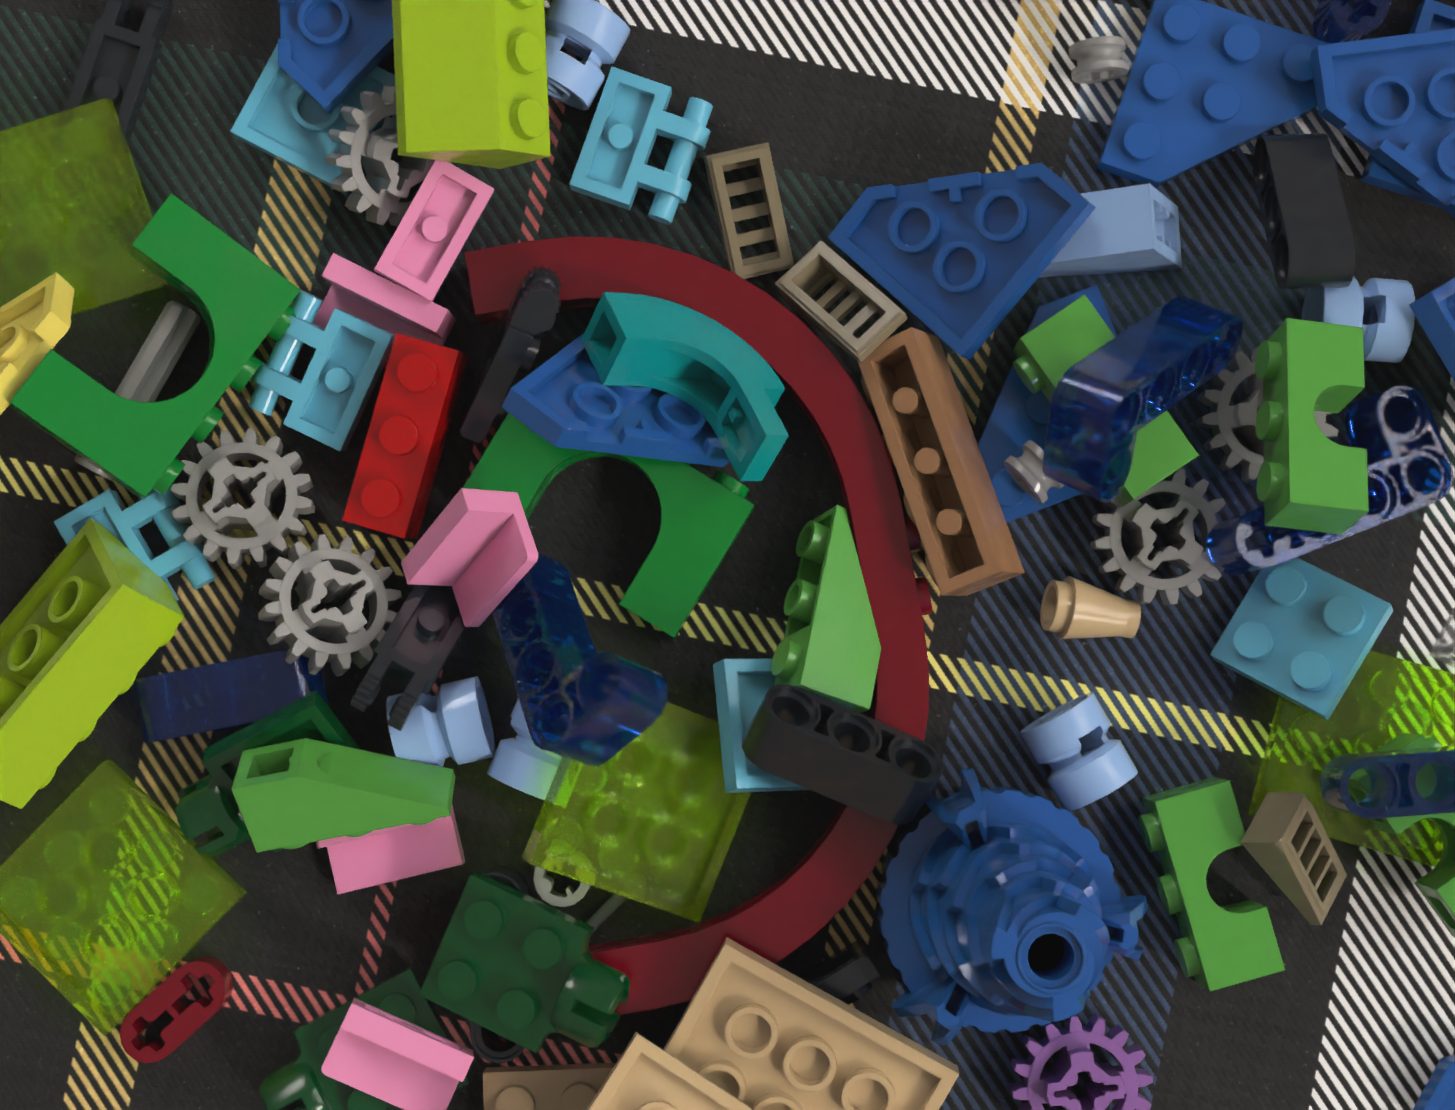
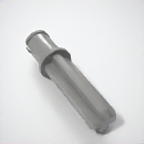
(156, 358)

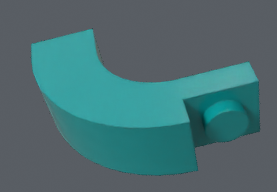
(700, 362)

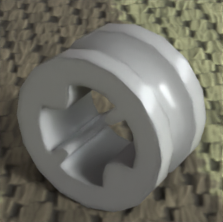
(1098, 59)
(1029, 474)
(544, 887)

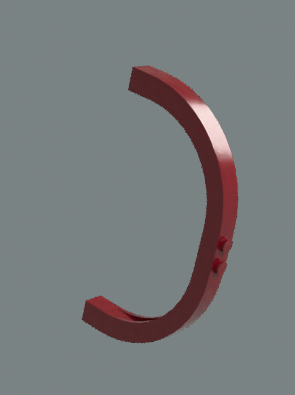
(672, 963)

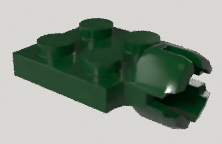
(210, 803)
(523, 969)
(304, 1076)

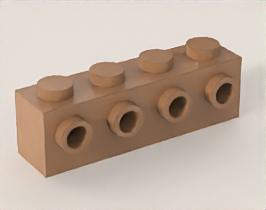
(939, 464)

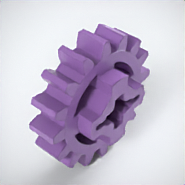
(1073, 1040)

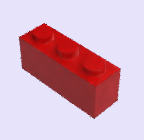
(406, 437)

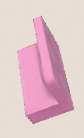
(434, 229)
(382, 303)
(477, 548)
(394, 853)
(396, 1059)

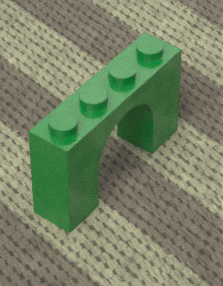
(240, 306)
(696, 527)

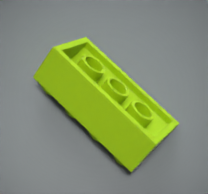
(471, 81)
(73, 652)

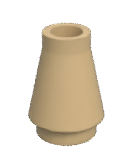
(1084, 611)

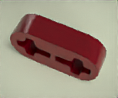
(167, 998)

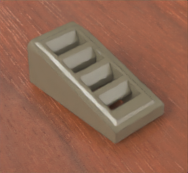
(766, 182)
(812, 275)
(1268, 839)

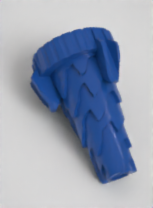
(974, 893)

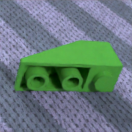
(830, 623)
(329, 791)

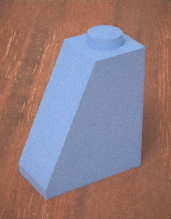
(1125, 233)

